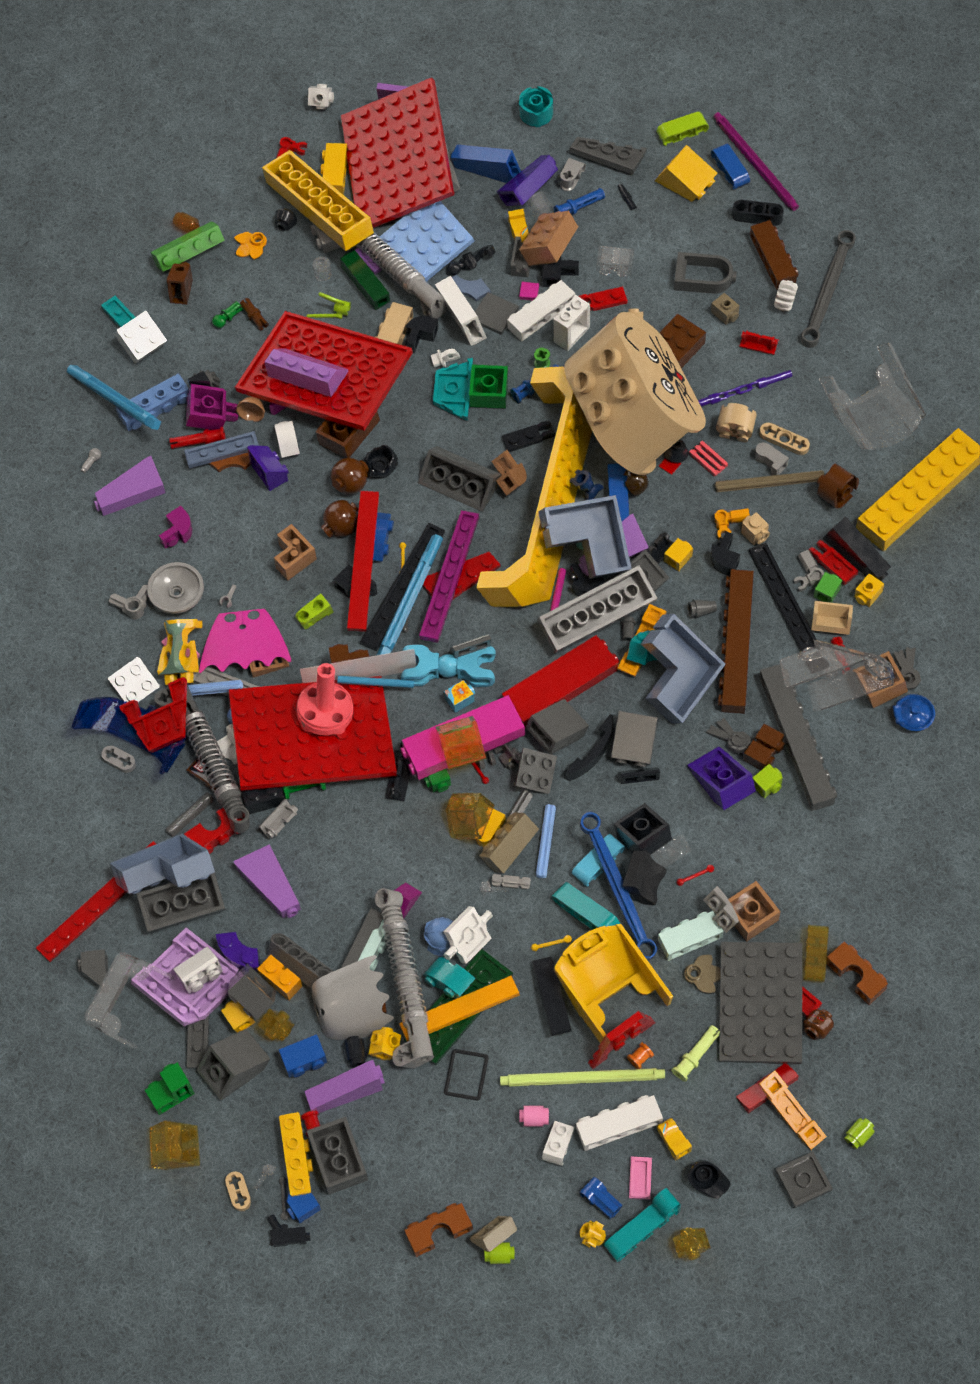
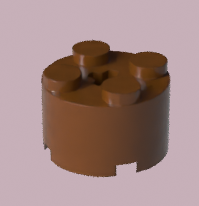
(837, 486)

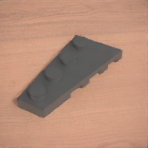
(617, 157)

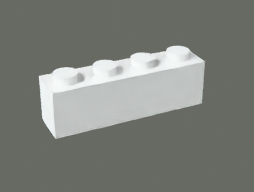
(540, 310)
(619, 1122)

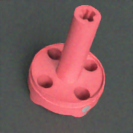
(322, 705)

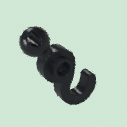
(470, 260)

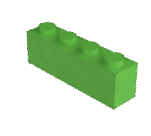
(187, 246)

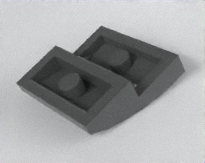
(471, 646)

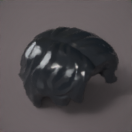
(381, 461)

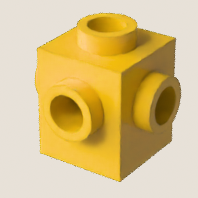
(384, 1043)

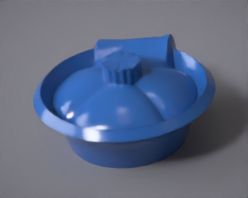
(914, 712)

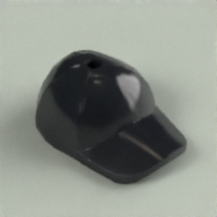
(710, 1181)

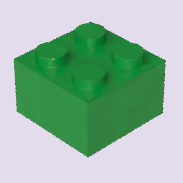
(488, 386)

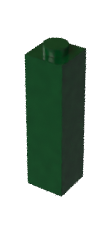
(365, 280)

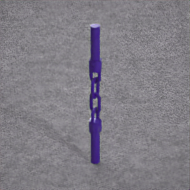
(760, 383)

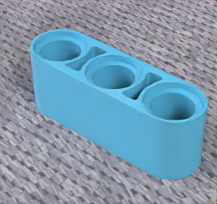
(590, 866)

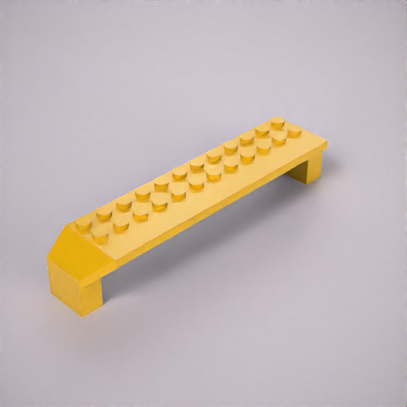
(534, 574)

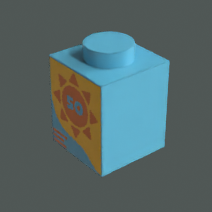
(459, 696)

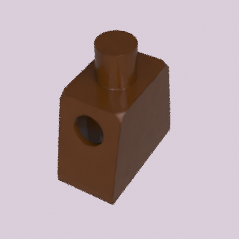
(181, 274)

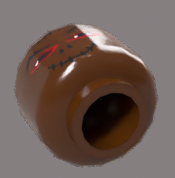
(818, 1024)

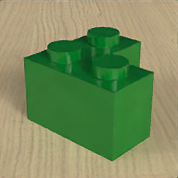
(170, 1090)

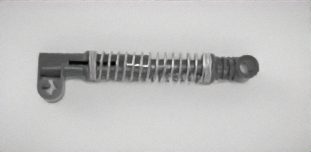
(196, 726)

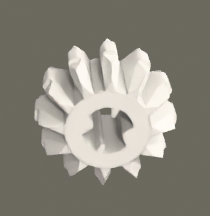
(785, 295)

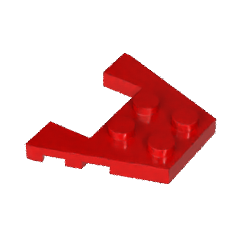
(164, 724)
(615, 1039)

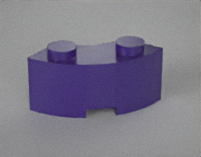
(236, 952)

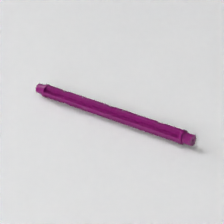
(757, 163)

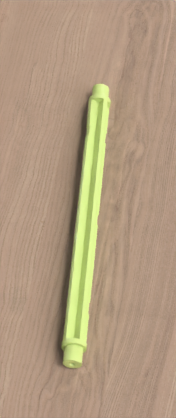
(582, 1077)

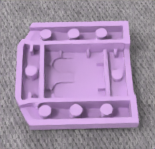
(172, 994)

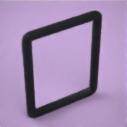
(482, 1075)

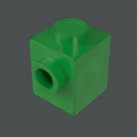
(438, 781)

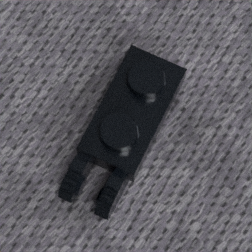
(527, 436)

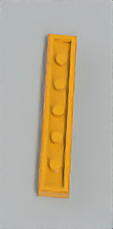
(469, 1005)

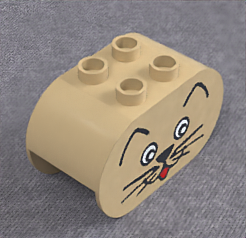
(633, 392)

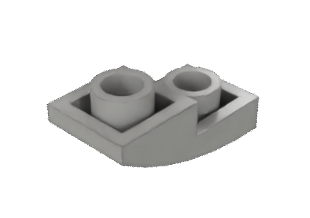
(721, 906)

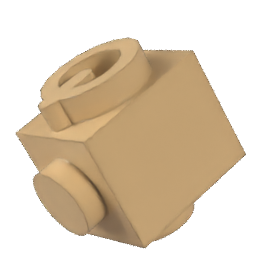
(755, 529)

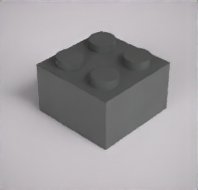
(251, 991)

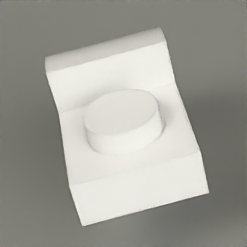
(286, 438)

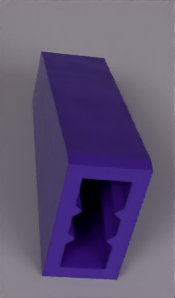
(528, 181)

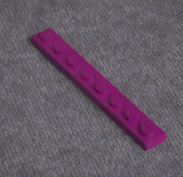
(449, 576)

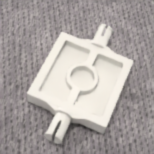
(467, 935)

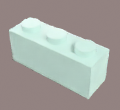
(689, 935)

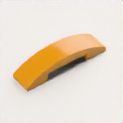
(648, 621)
(791, 1110)

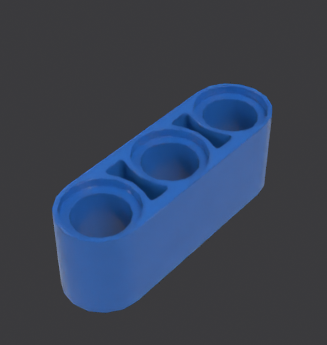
(731, 166)

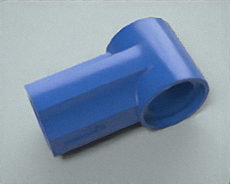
(601, 1198)

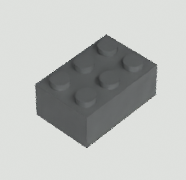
(337, 1155)

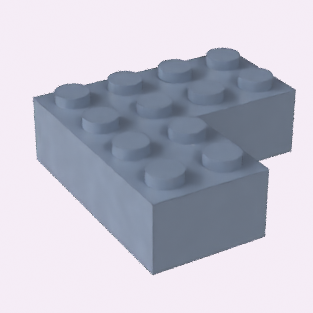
(595, 525)
(689, 668)
(175, 859)

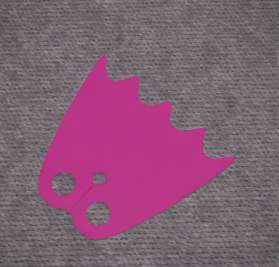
(230, 644)

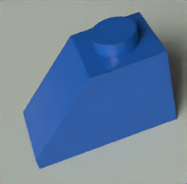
(302, 1206)

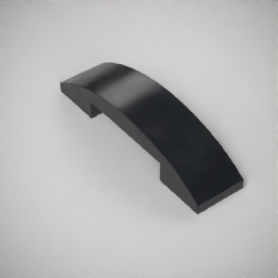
(579, 766)

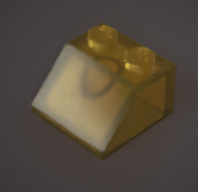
(468, 815)

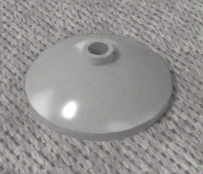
(171, 579)

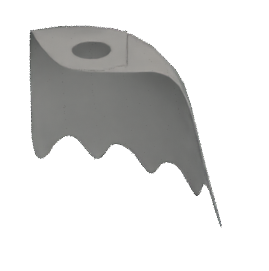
(350, 1001)

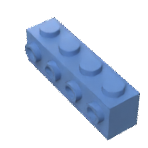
(157, 400)

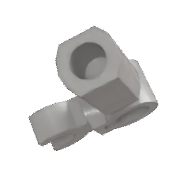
(814, 573)

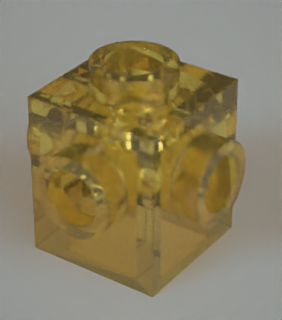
(276, 1024)
(691, 1243)

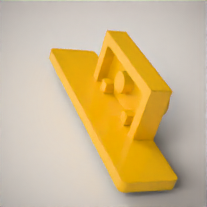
(296, 1154)

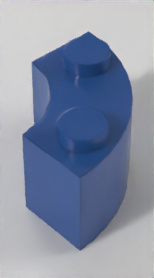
(384, 525)

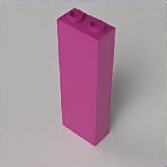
(497, 725)

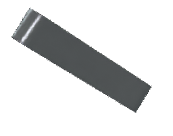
(297, 959)

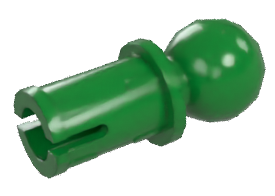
(219, 321)

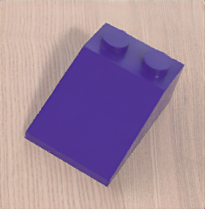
(722, 777)

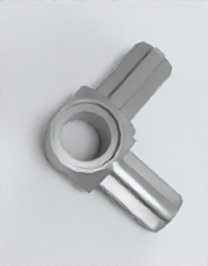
(131, 602)

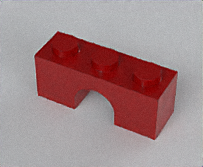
(210, 839)

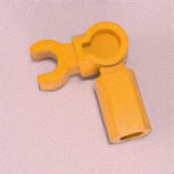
(723, 518)

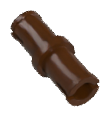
(254, 314)

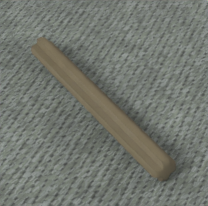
(768, 481)

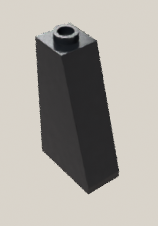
(856, 549)

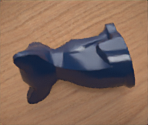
(584, 482)

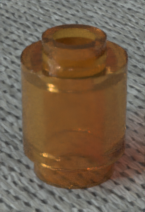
(185, 222)

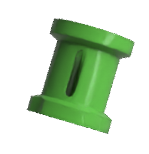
(542, 358)

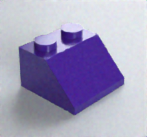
(267, 466)

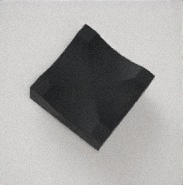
(644, 877)

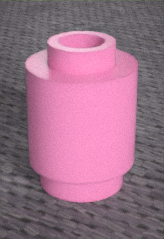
(534, 1116)

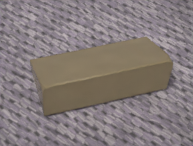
(494, 1233)

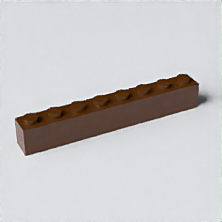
(737, 641)

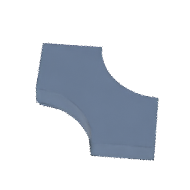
(474, 289)

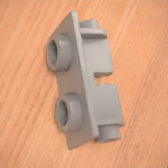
(274, 822)

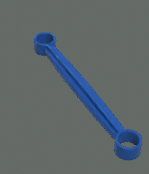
(616, 883)

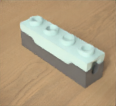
(369, 940)

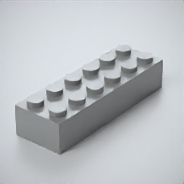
(597, 609)

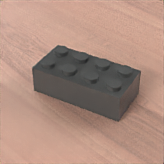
(175, 905)

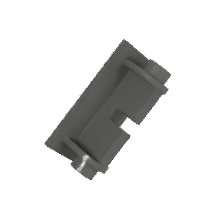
(508, 756)

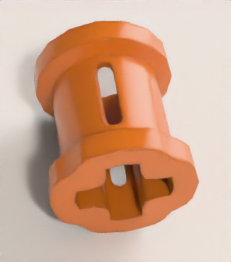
(640, 1055)

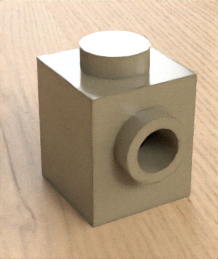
(725, 309)

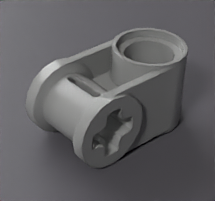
(571, 174)

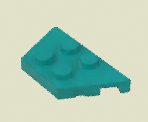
(452, 389)

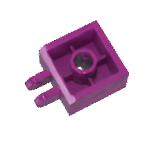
(208, 407)

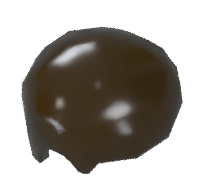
(636, 483)

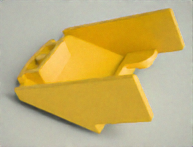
(600, 967)

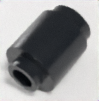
(355, 1051)

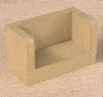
(832, 617)

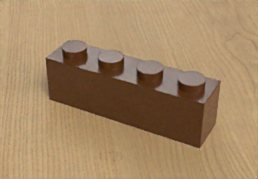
(773, 253)

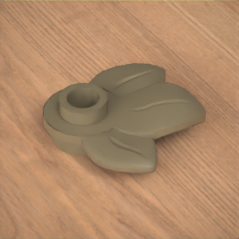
(707, 974)

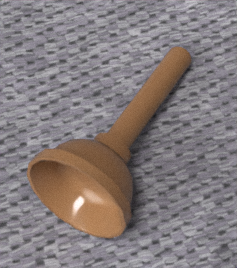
(251, 409)

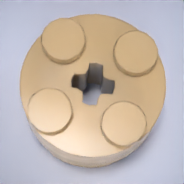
(736, 422)

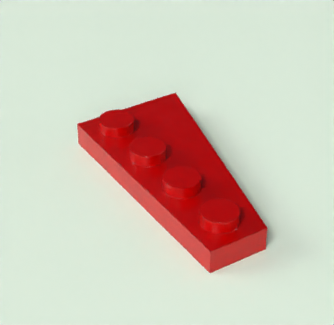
(469, 574)

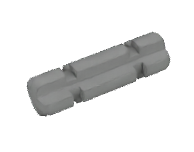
(511, 881)

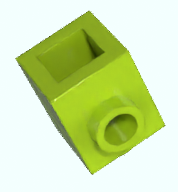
(768, 781)

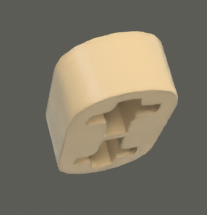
(242, 1189)

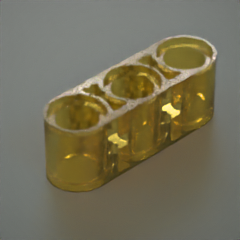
(816, 953)

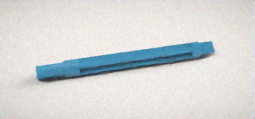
(114, 397)
(410, 595)

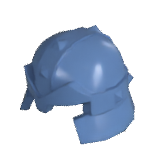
(435, 937)

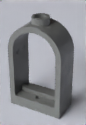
(707, 260)

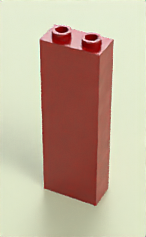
(563, 678)

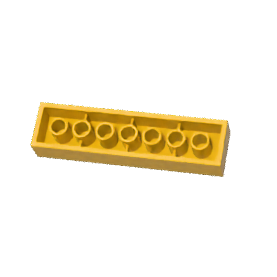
(318, 200)
(919, 490)

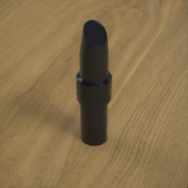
(627, 197)

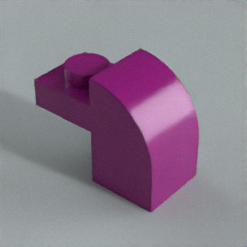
(180, 528)

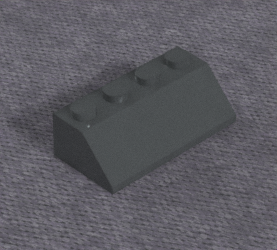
(458, 478)

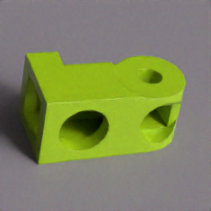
(314, 611)

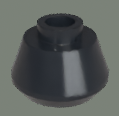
(285, 219)
(677, 452)

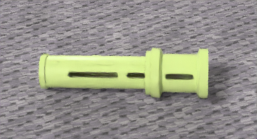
(690, 1060)

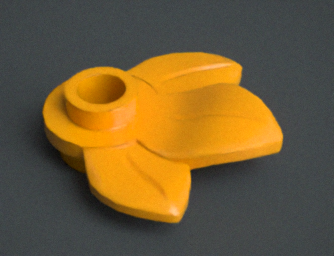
(249, 246)

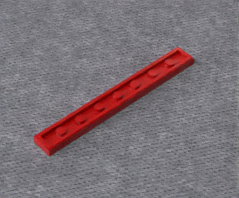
(363, 561)

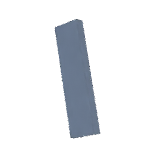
(220, 449)

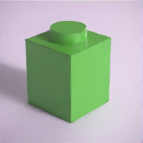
(828, 588)

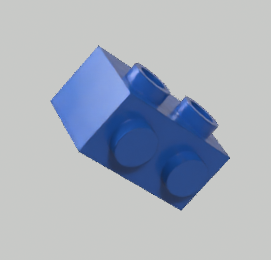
(303, 1056)

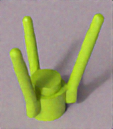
(340, 307)

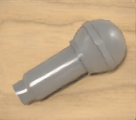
(94, 454)

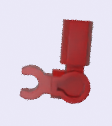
(288, 144)

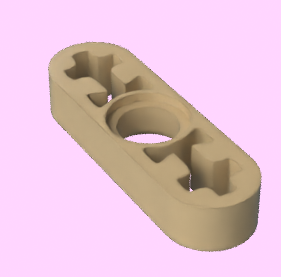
(783, 432)

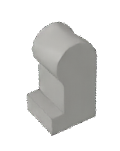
(771, 457)

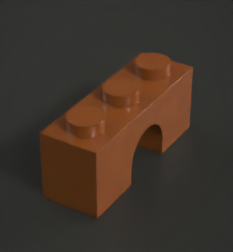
(846, 959)
(453, 1219)

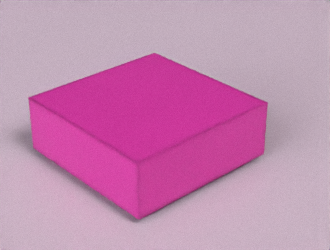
(529, 291)

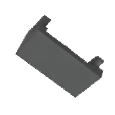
(518, 265)

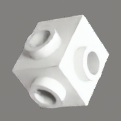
(314, 96)

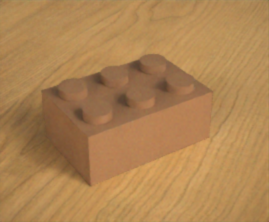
(548, 238)

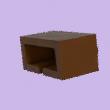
(762, 751)

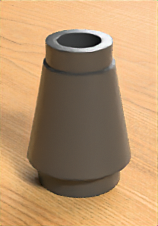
(701, 607)

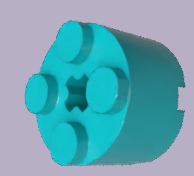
(536, 106)

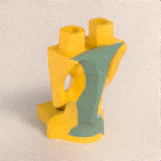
(179, 663)

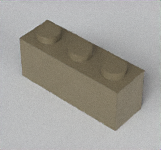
(508, 842)

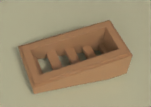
(258, 671)

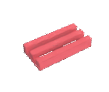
(697, 448)

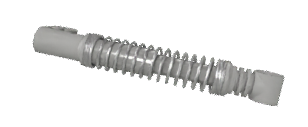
(413, 281)
(413, 1016)

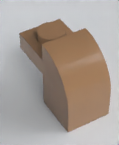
(512, 473)

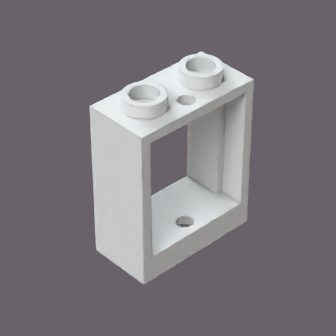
(572, 324)

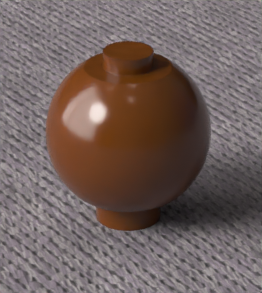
(349, 475)
(340, 518)

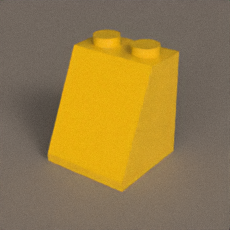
(687, 175)

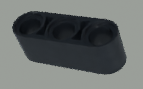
(757, 212)

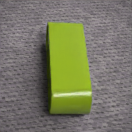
(682, 127)

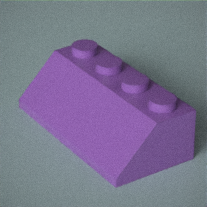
(304, 371)

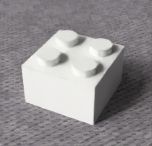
(140, 337)

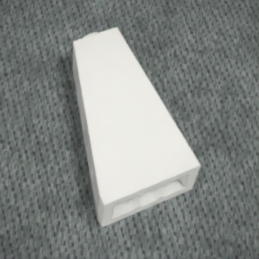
(461, 311)

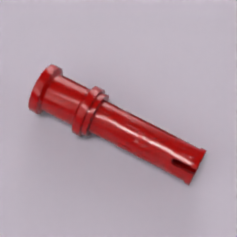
(206, 437)

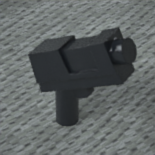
(285, 1236)

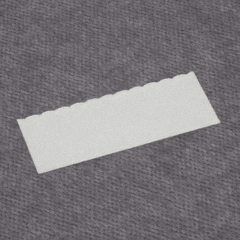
(367, 667)

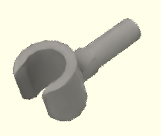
(228, 597)

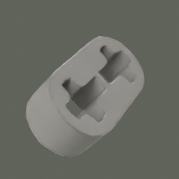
(116, 762)

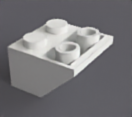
(198, 970)

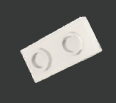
(557, 1143)

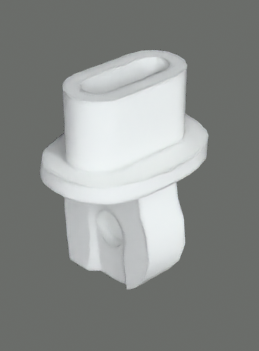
(441, 358)

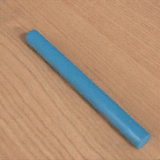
(375, 681)

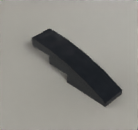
(551, 996)

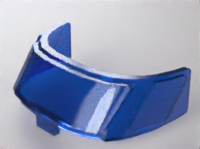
(106, 716)

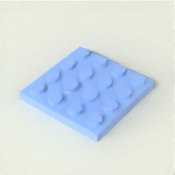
(428, 238)

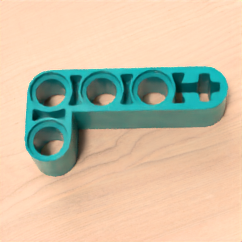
(583, 907)
(641, 1227)

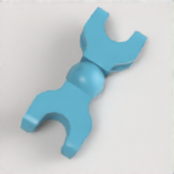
(448, 666)

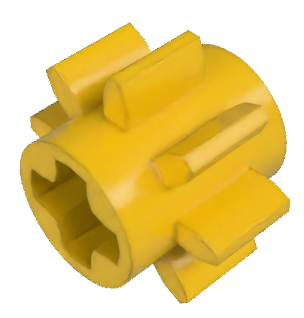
(592, 1234)

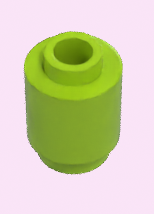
(859, 1133)
(501, 1254)

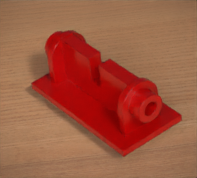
(758, 343)

